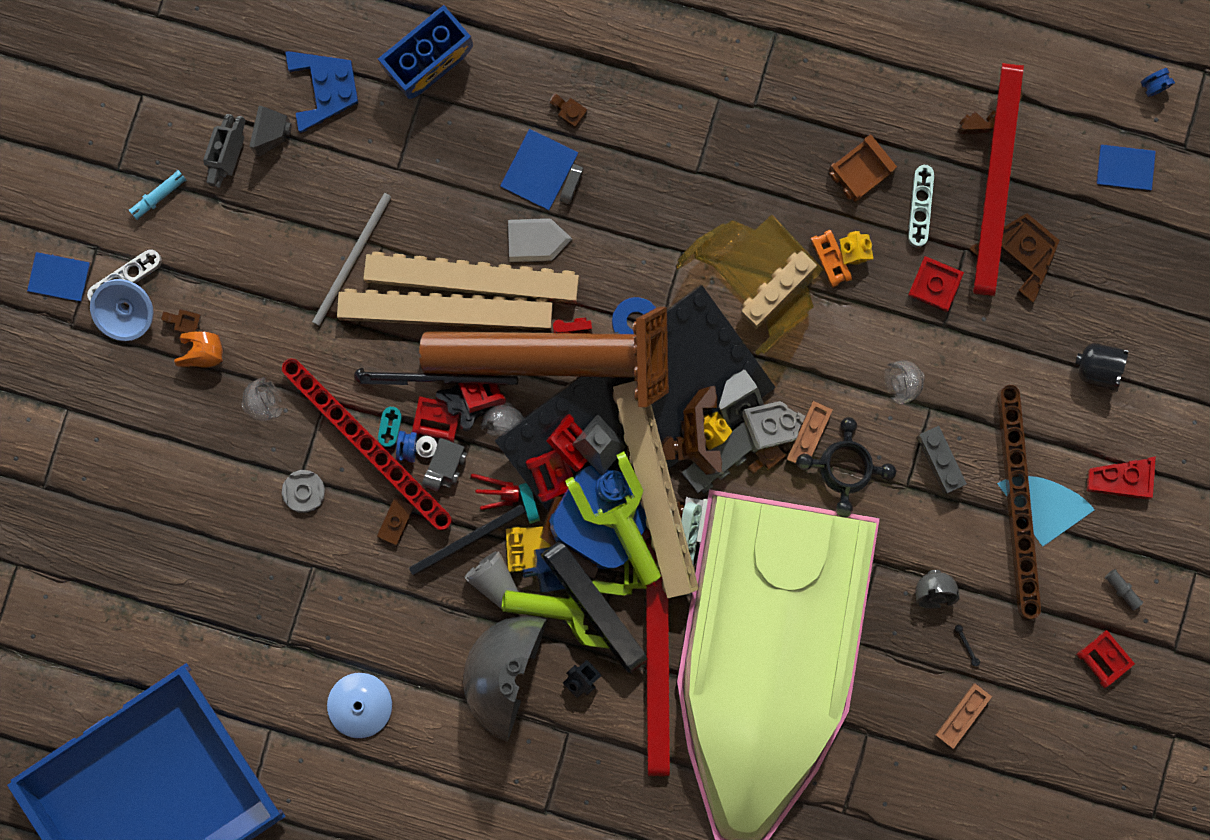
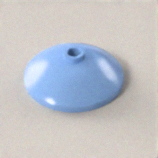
(113, 317)
(375, 703)

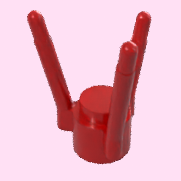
(509, 493)

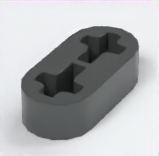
(571, 184)

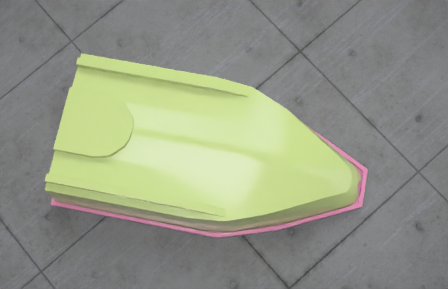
(770, 653)

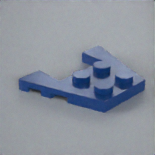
(332, 85)

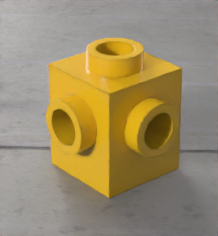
(856, 248)
(715, 430)

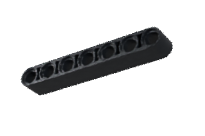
(594, 607)

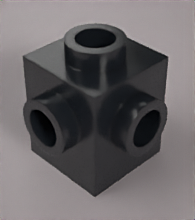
(581, 679)

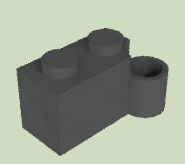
(444, 465)

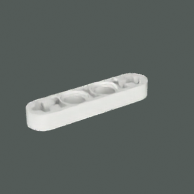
(122, 273)

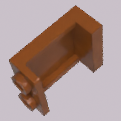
(862, 169)

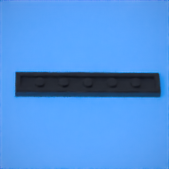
(467, 540)

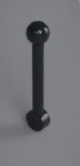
(975, 661)

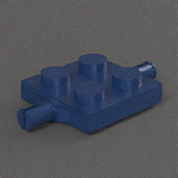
(545, 576)

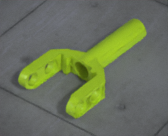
(622, 521)
(560, 609)

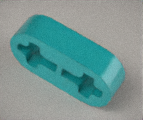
(384, 425)
(529, 503)

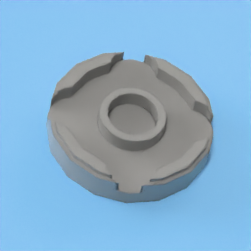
(303, 491)

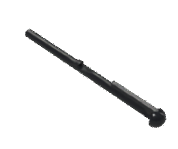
(403, 378)

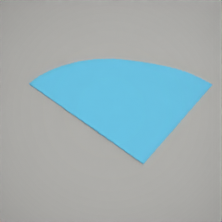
(1052, 507)

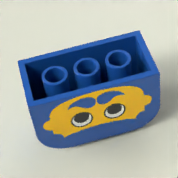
(426, 53)

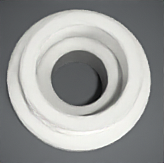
(426, 453)

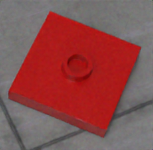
(935, 284)

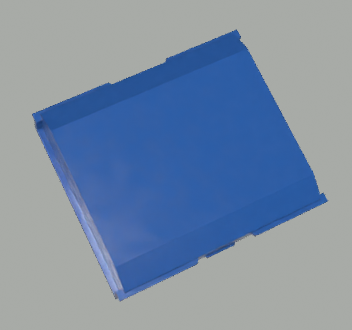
(148, 774)

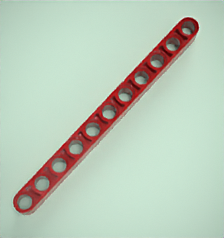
(998, 179)
(362, 435)
(657, 676)

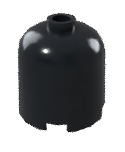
(1102, 365)

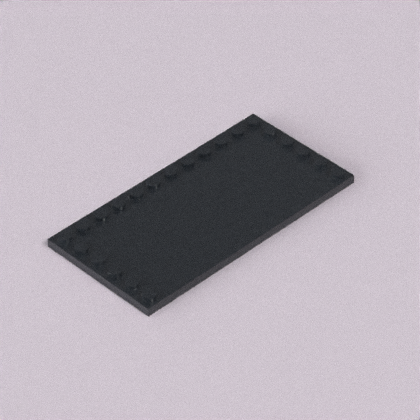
(700, 355)

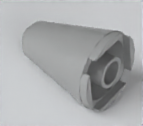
(492, 578)

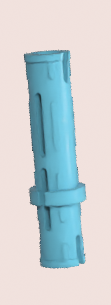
(150, 200)

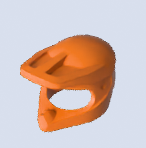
(205, 351)

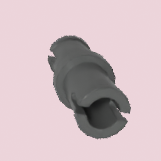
(1123, 589)

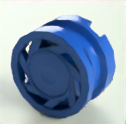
(1157, 82)
(408, 449)
(611, 486)

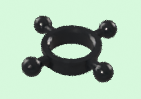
(844, 507)

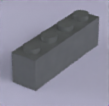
(731, 451)

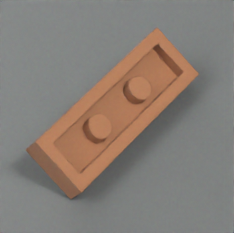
(810, 431)
(963, 715)

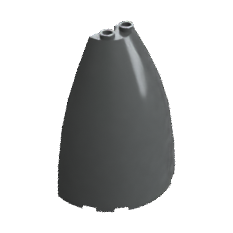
(492, 670)

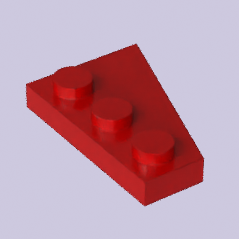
(1124, 479)

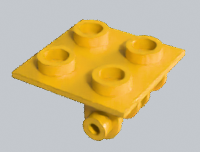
(521, 547)

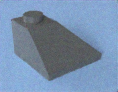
(269, 130)
(739, 394)
(599, 444)

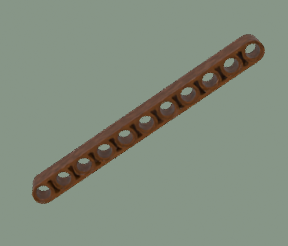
(1015, 512)

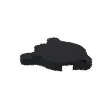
(456, 405)

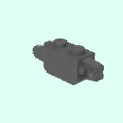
(224, 149)

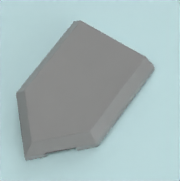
(535, 240)
(772, 424)

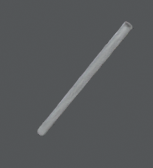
(351, 259)

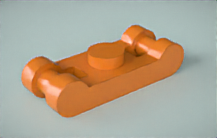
(831, 258)

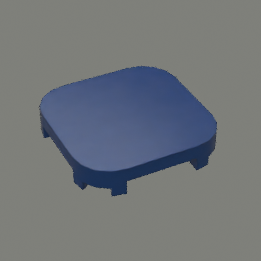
(586, 538)

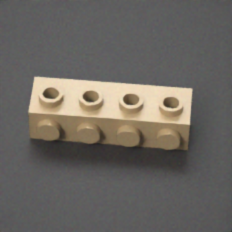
(774, 293)

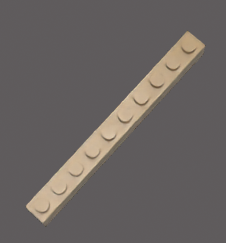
(471, 278)
(445, 310)
(658, 494)

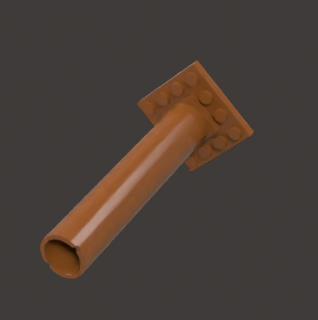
(558, 354)

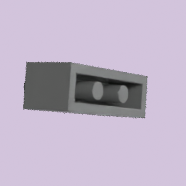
(941, 460)

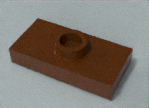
(395, 521)

